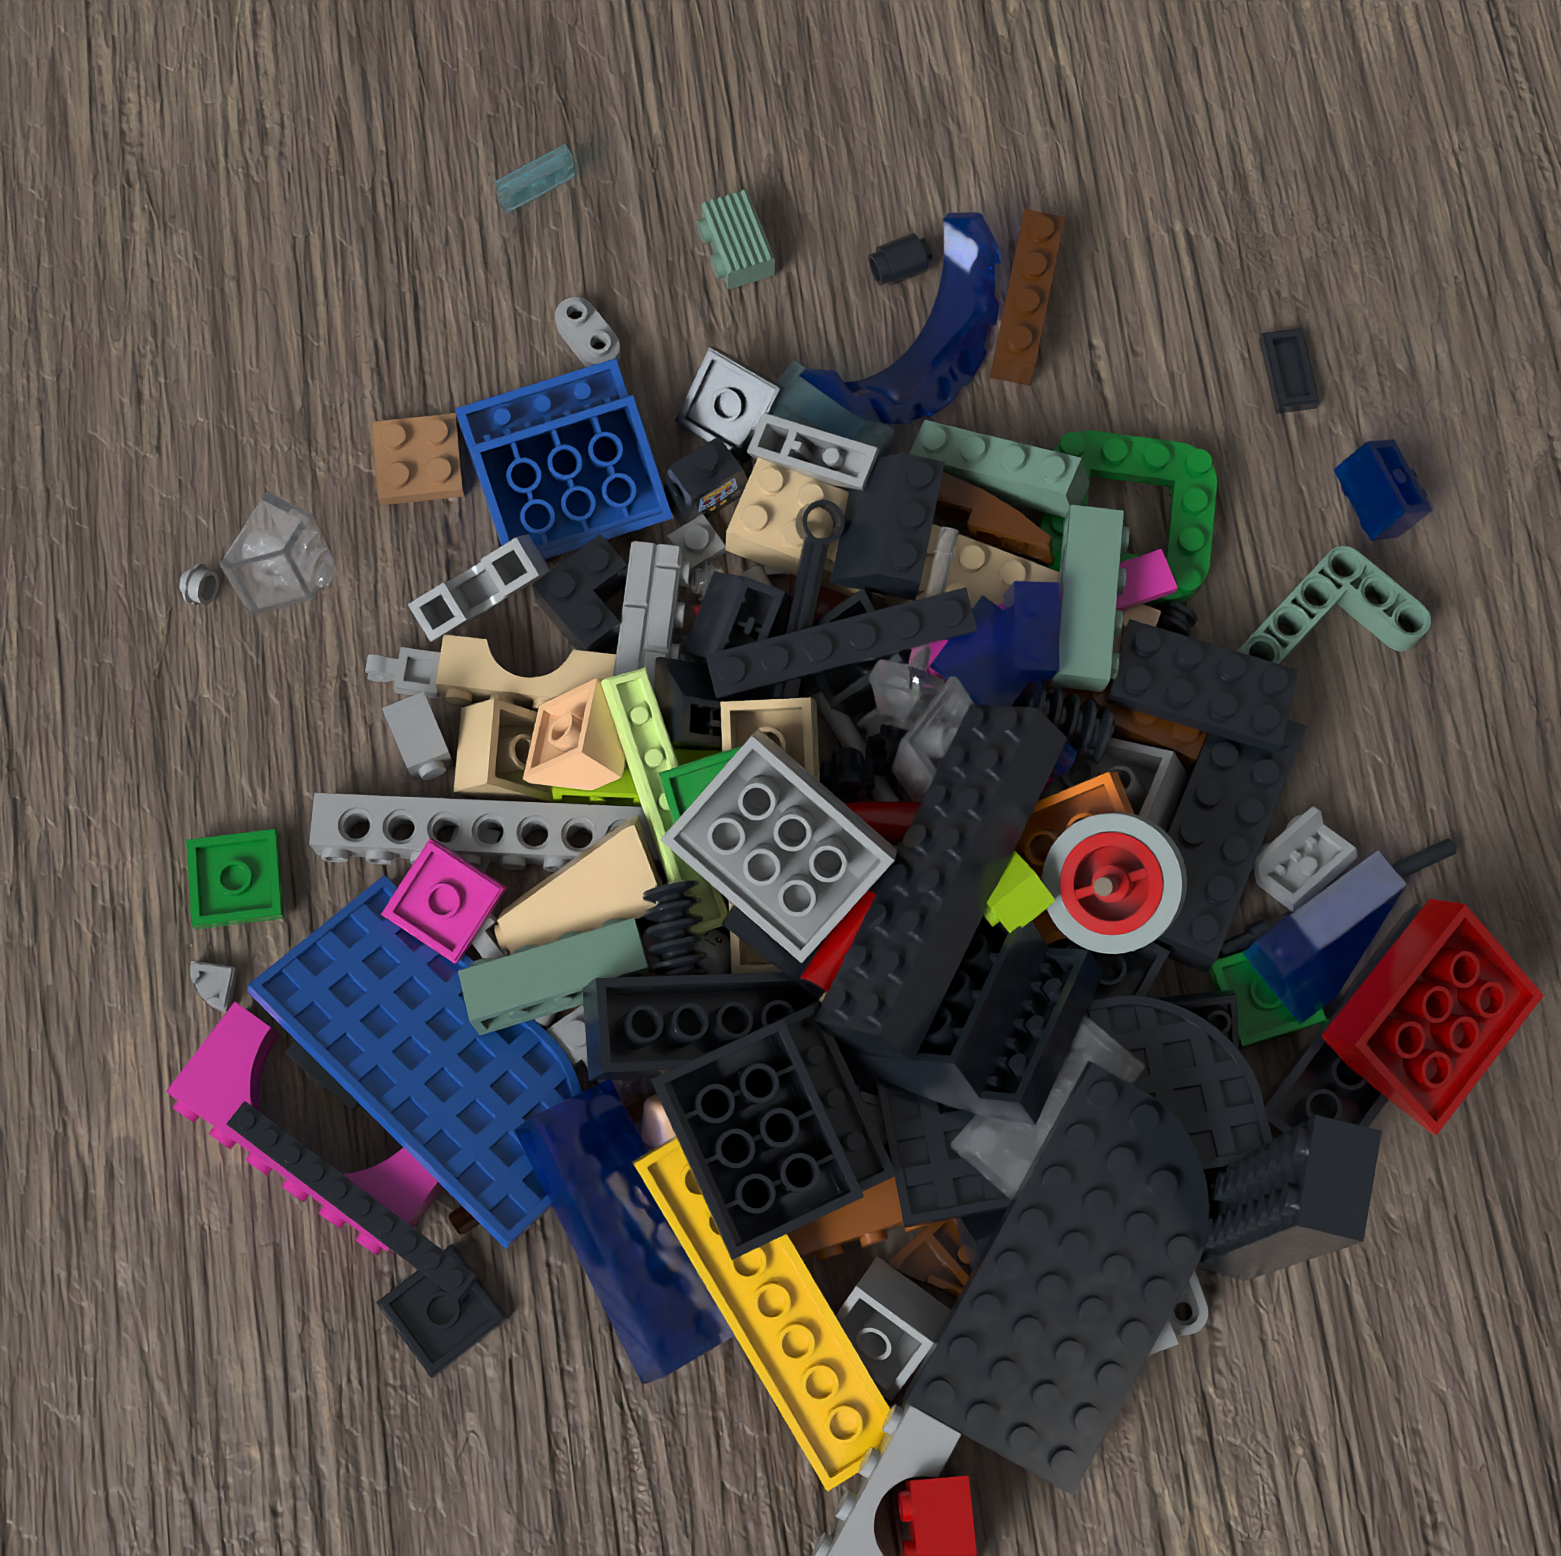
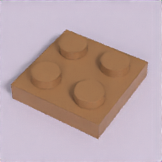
(417, 459)

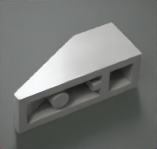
(813, 452)

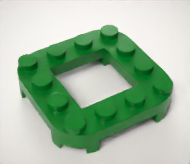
(1159, 463)

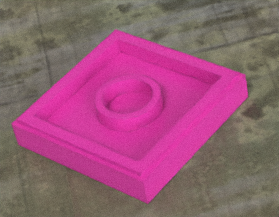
(444, 901)

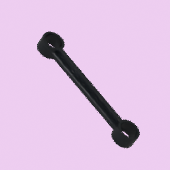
(808, 580)

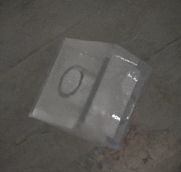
(930, 738)

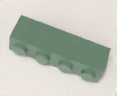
(1006, 468)
(1088, 597)
(550, 976)

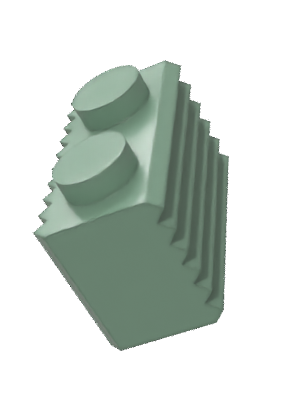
(736, 240)

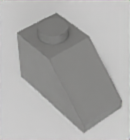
(418, 737)

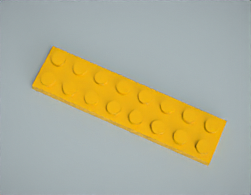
(779, 1325)

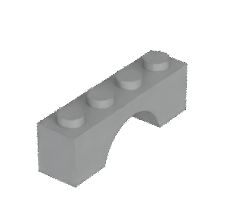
(911, 1448)

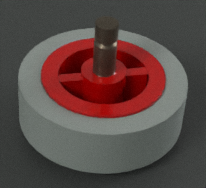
(1114, 882)

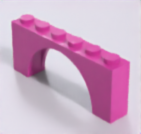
(229, 1072)

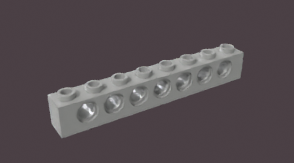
(337, 813)

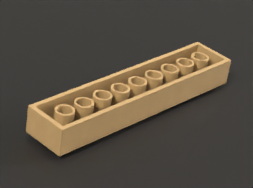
(767, 534)

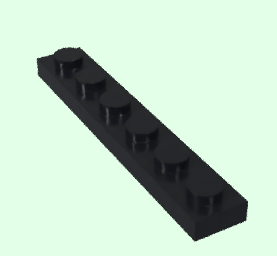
(841, 643)

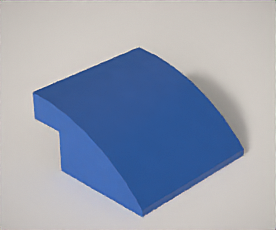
(565, 460)

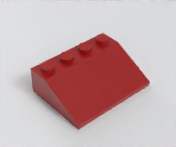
(1434, 1013)

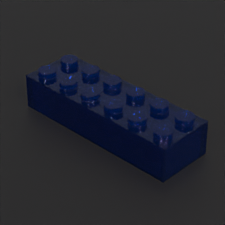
(619, 1232)

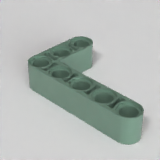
(1350, 596)

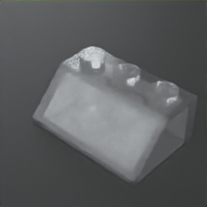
(278, 557)

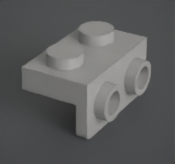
(1302, 860)

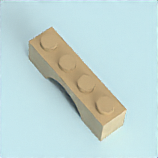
(471, 674)

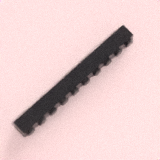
(353, 1201)

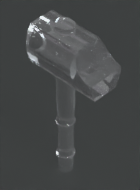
(907, 689)

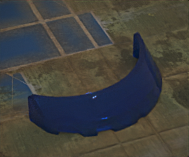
(949, 344)

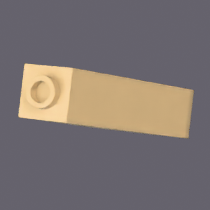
(585, 892)

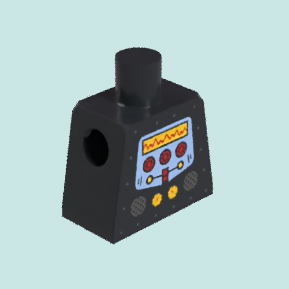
(707, 479)

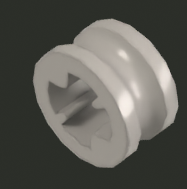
(873, 722)

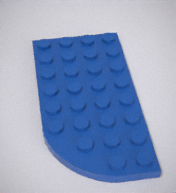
(400, 1041)

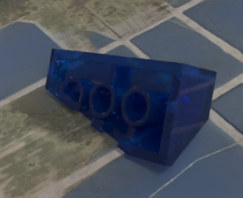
(1323, 940)

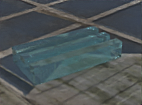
(535, 179)

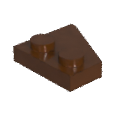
(935, 1258)

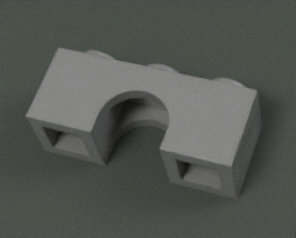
(479, 588)

